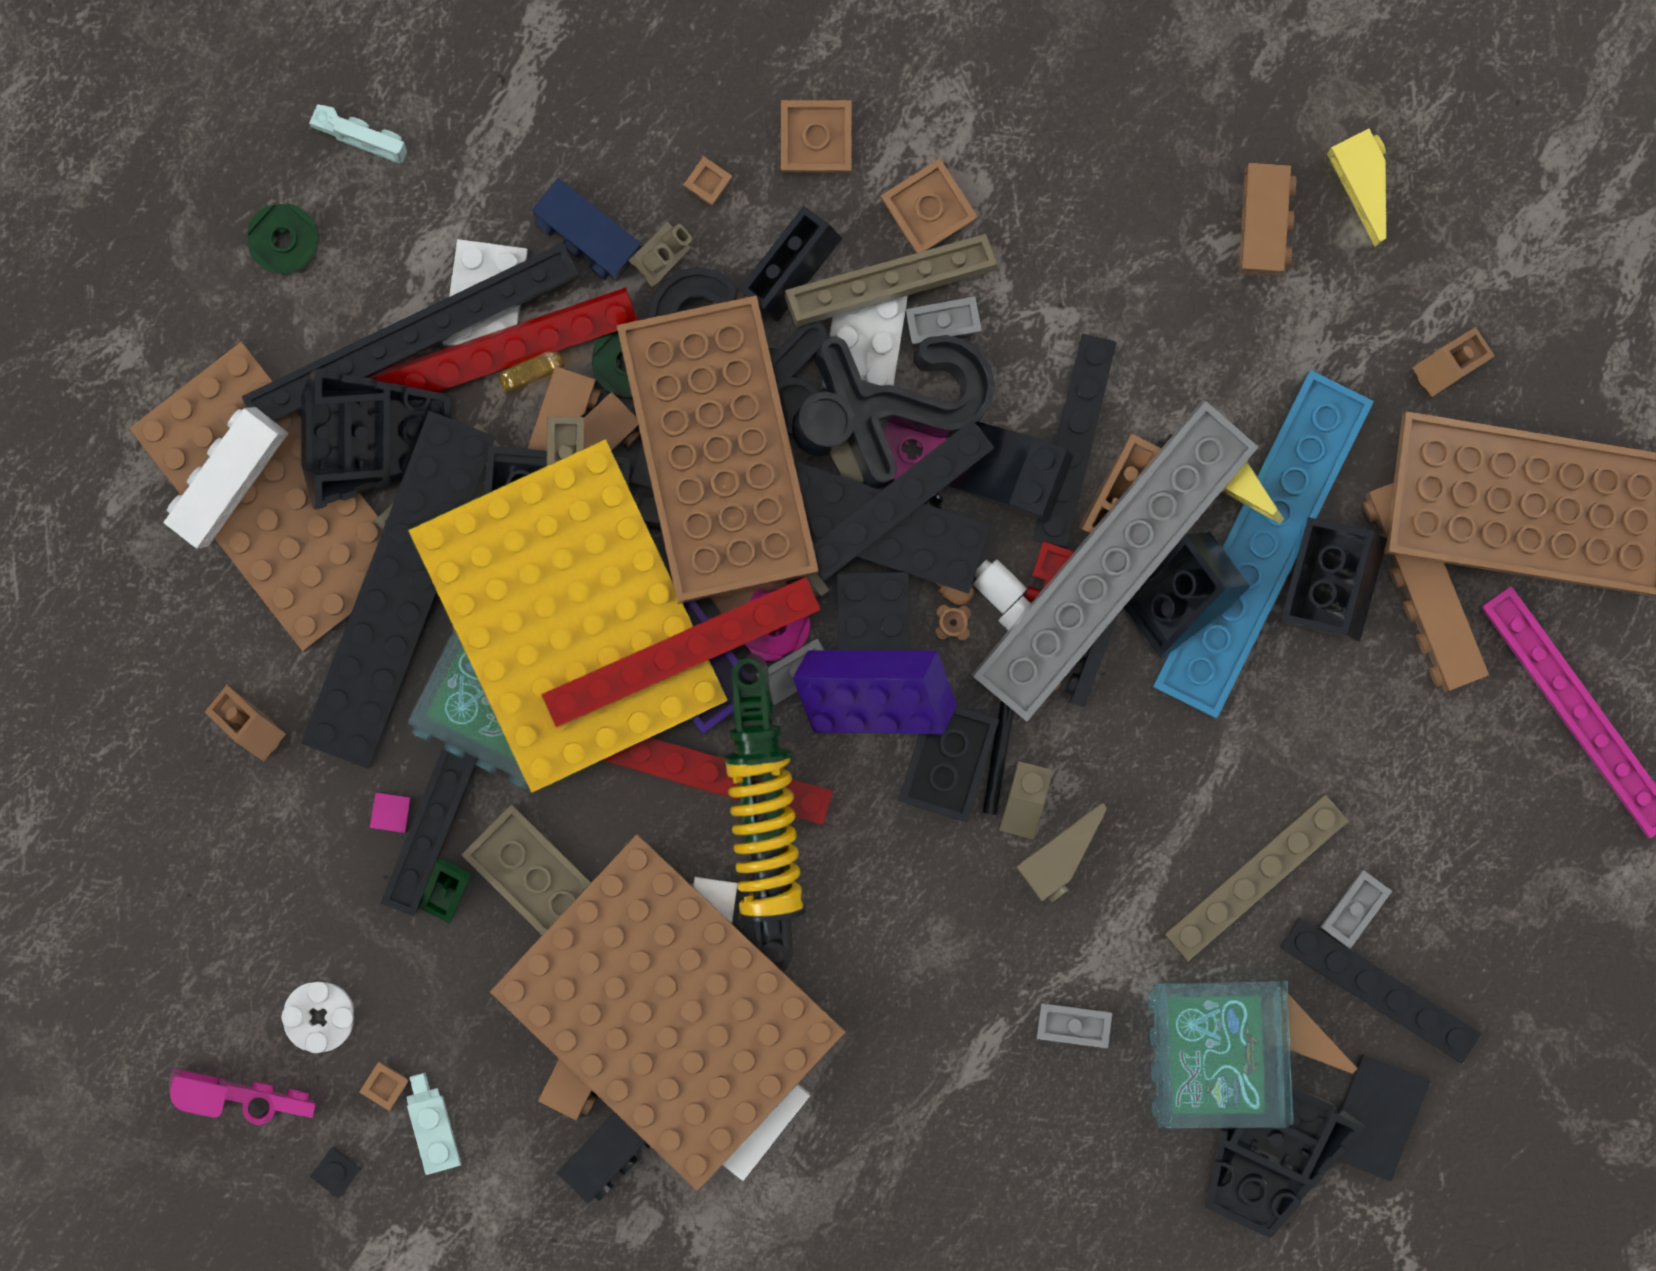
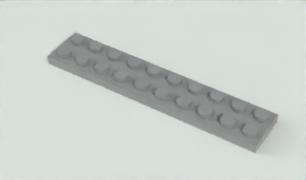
(1115, 560)

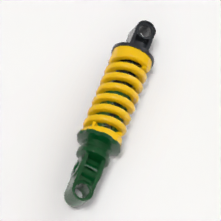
(764, 814)

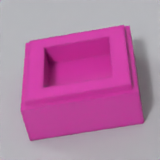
(390, 812)

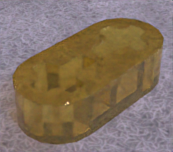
(530, 370)

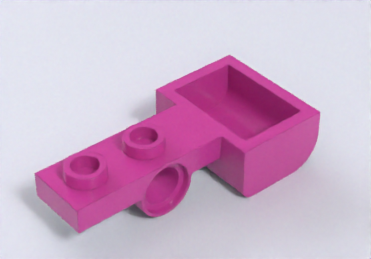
(207, 1094)

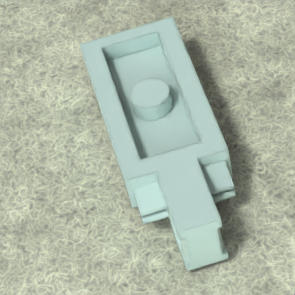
(356, 133)
(432, 1126)

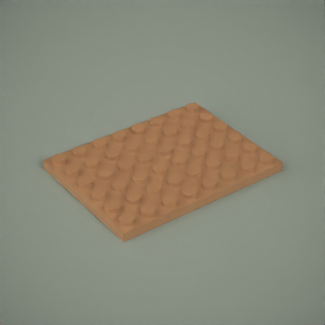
(667, 1012)

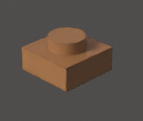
(708, 181)
(384, 1086)

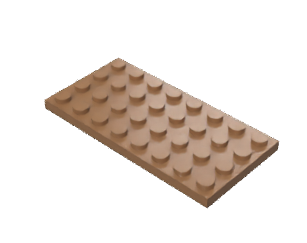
(717, 449)
(1524, 504)
(293, 556)

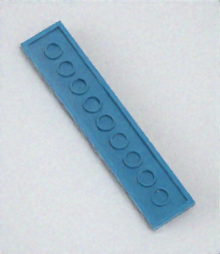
(1298, 480)

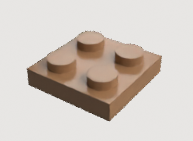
(816, 136)
(929, 207)

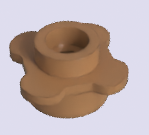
(959, 614)

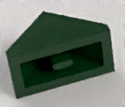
(445, 889)

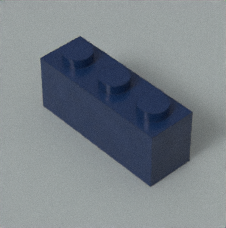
(585, 230)

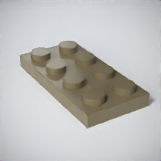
(526, 869)

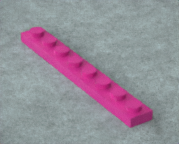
(1575, 706)

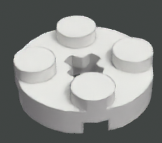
(316, 1037)

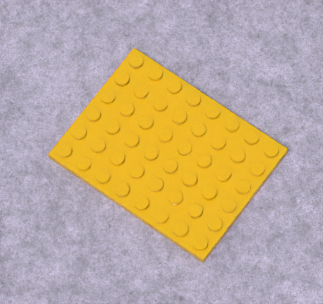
(551, 588)

